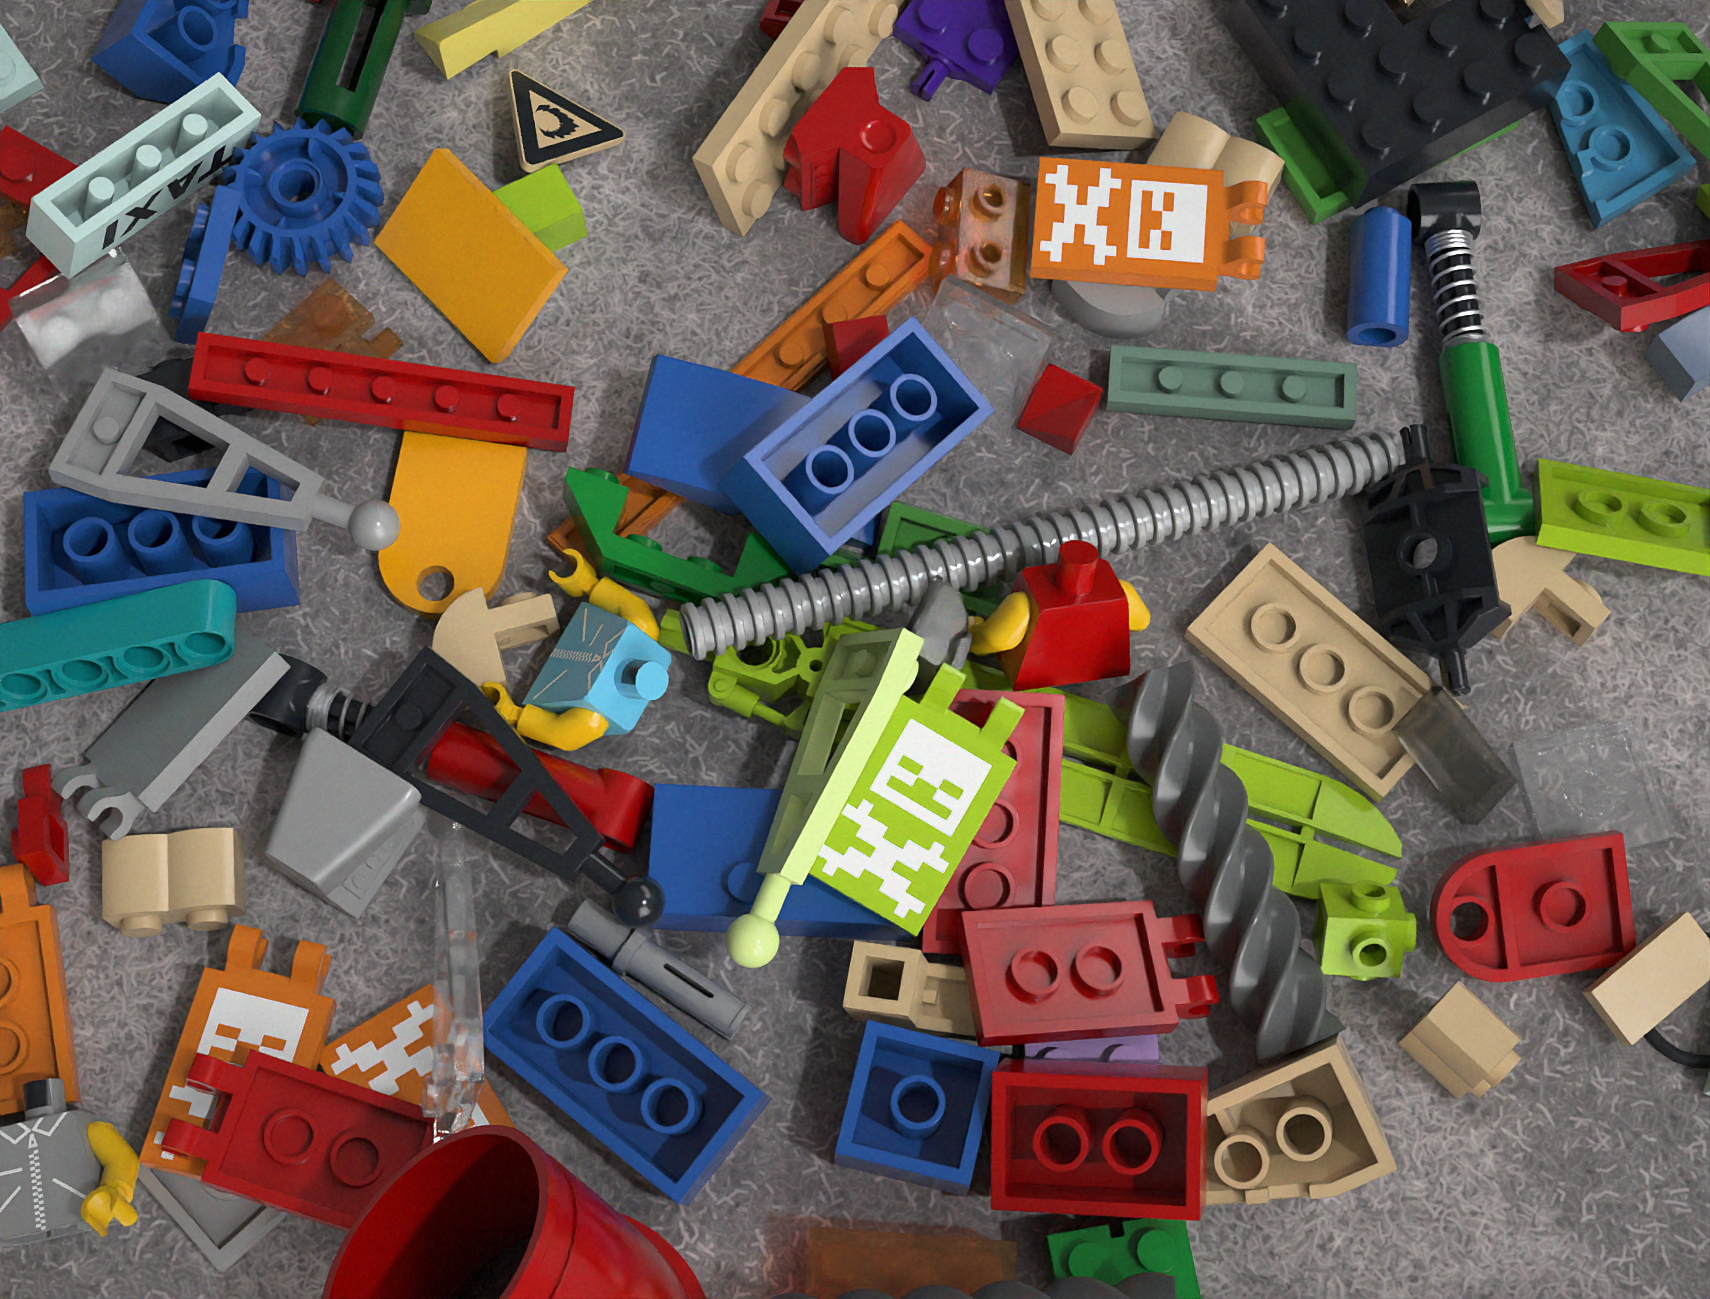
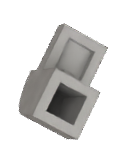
(1113, 308)

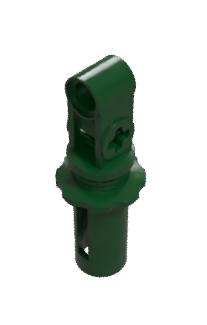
(352, 106)

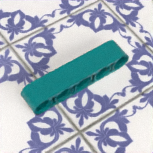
(116, 642)

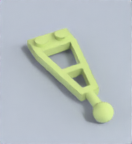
(865, 670)

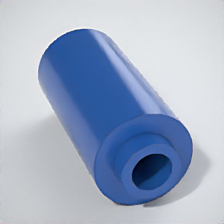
(1379, 278)

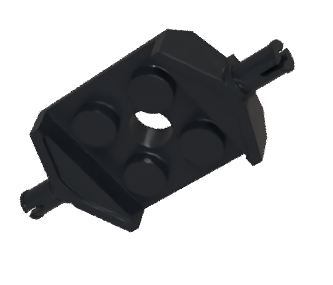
(1457, 595)

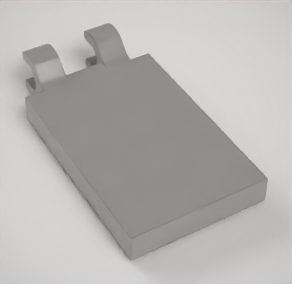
(169, 735)

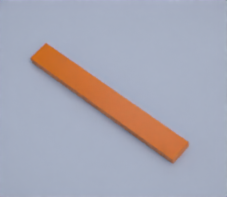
(790, 356)

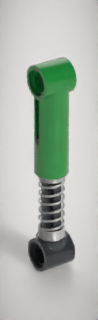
(1470, 370)

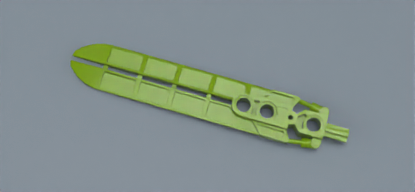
(1088, 795)

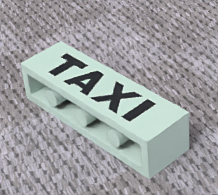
(141, 175)

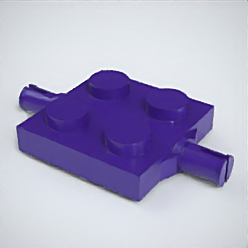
(958, 41)

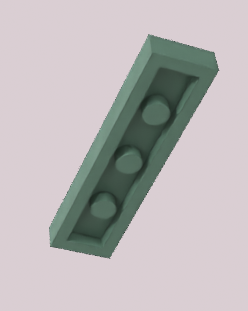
(1231, 387)

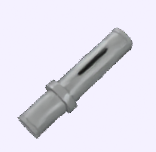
(645, 960)

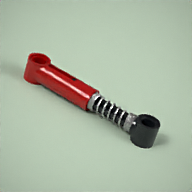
(462, 757)

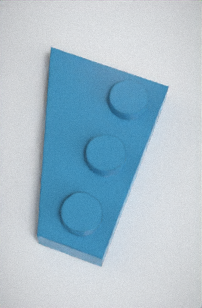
(1612, 135)

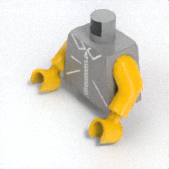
(62, 1171)

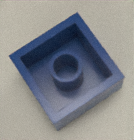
(916, 1108)

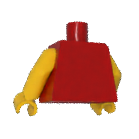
(1063, 622)

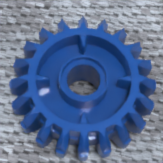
(295, 162)

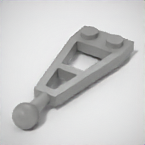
(117, 424)

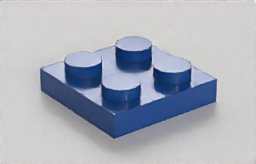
(203, 264)

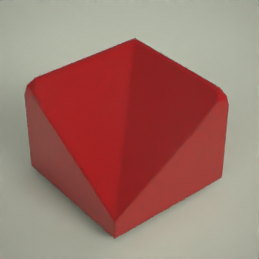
(1060, 408)

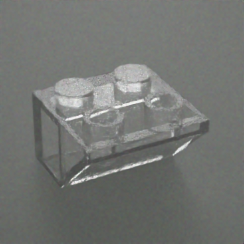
(90, 325)

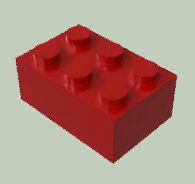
(1099, 1139)

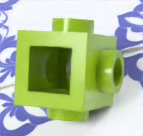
(1362, 930)

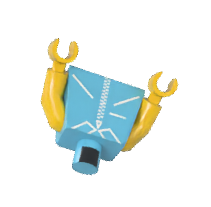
(598, 670)

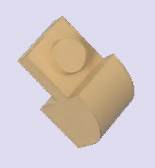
(1536, 578)
(475, 635)
(908, 992)

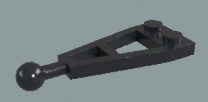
(415, 719)

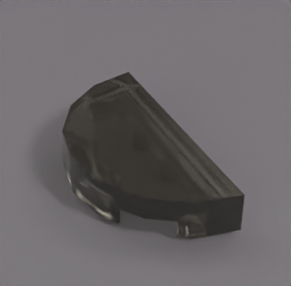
(945, 631)

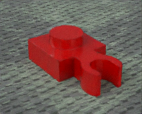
(41, 832)

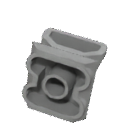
(341, 824)

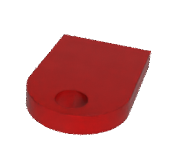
(1541, 908)

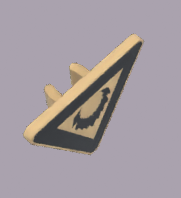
(553, 126)

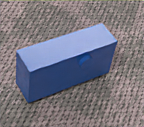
(855, 447)
(103, 550)
(707, 863)
(621, 1066)

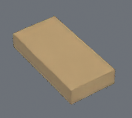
(1652, 979)

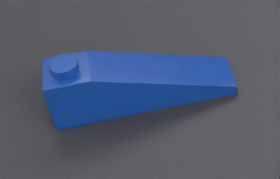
(171, 45)

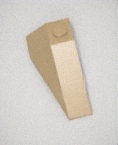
(1294, 1130)

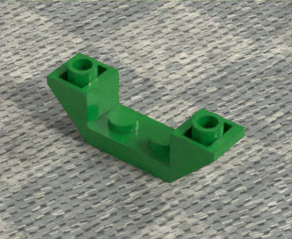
(637, 561)

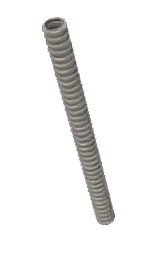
(1004, 553)

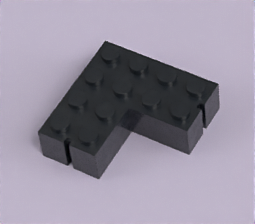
(1395, 96)

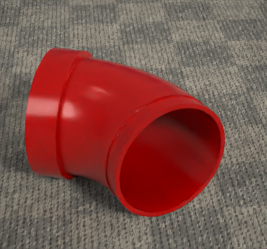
(480, 1196)

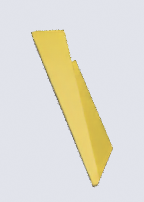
(487, 28)

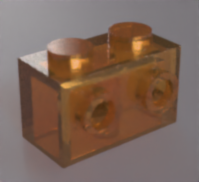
(982, 233)

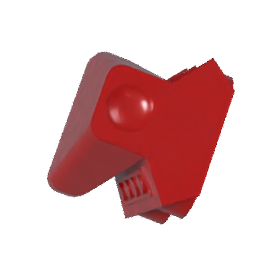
(852, 154)

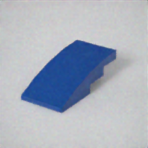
(700, 424)

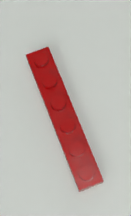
(381, 392)

